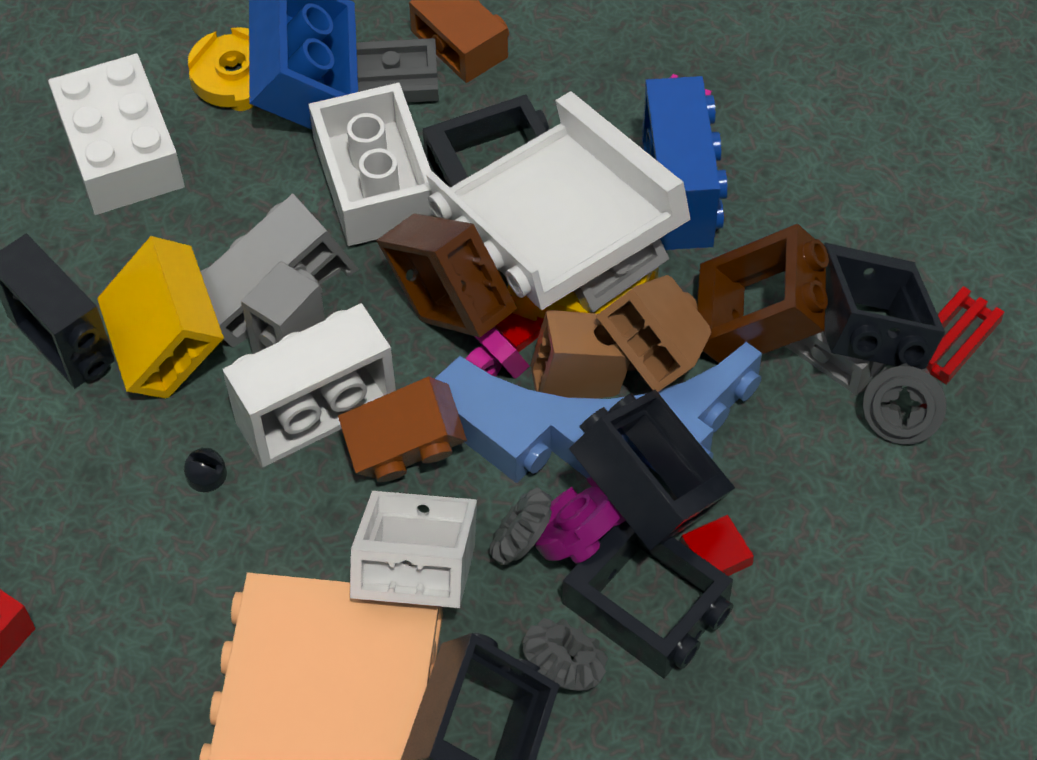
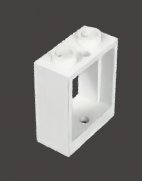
(434, 542)

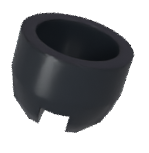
(203, 476)

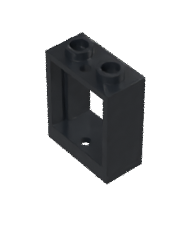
(476, 128)
(892, 287)
(53, 312)
(668, 449)
(588, 578)
(513, 677)

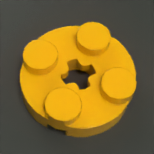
(210, 77)

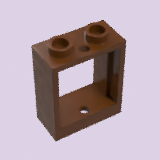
(452, 274)
(791, 320)

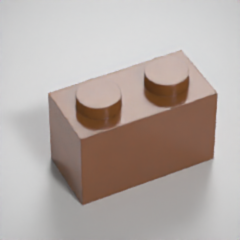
(465, 34)
(402, 429)

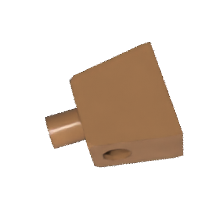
(657, 330)
(577, 357)

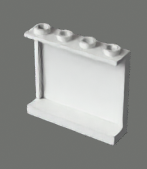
(566, 204)

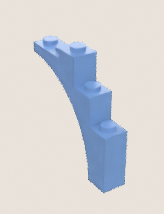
(523, 426)

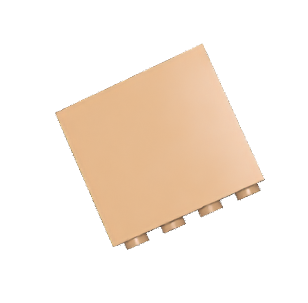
(320, 673)

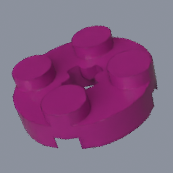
(577, 524)

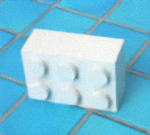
(116, 133)
(371, 160)
(307, 379)

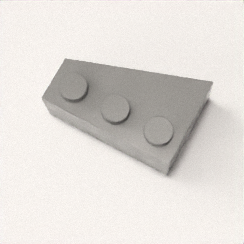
(284, 235)

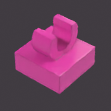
(497, 353)

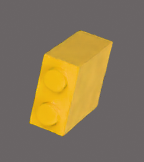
(159, 318)

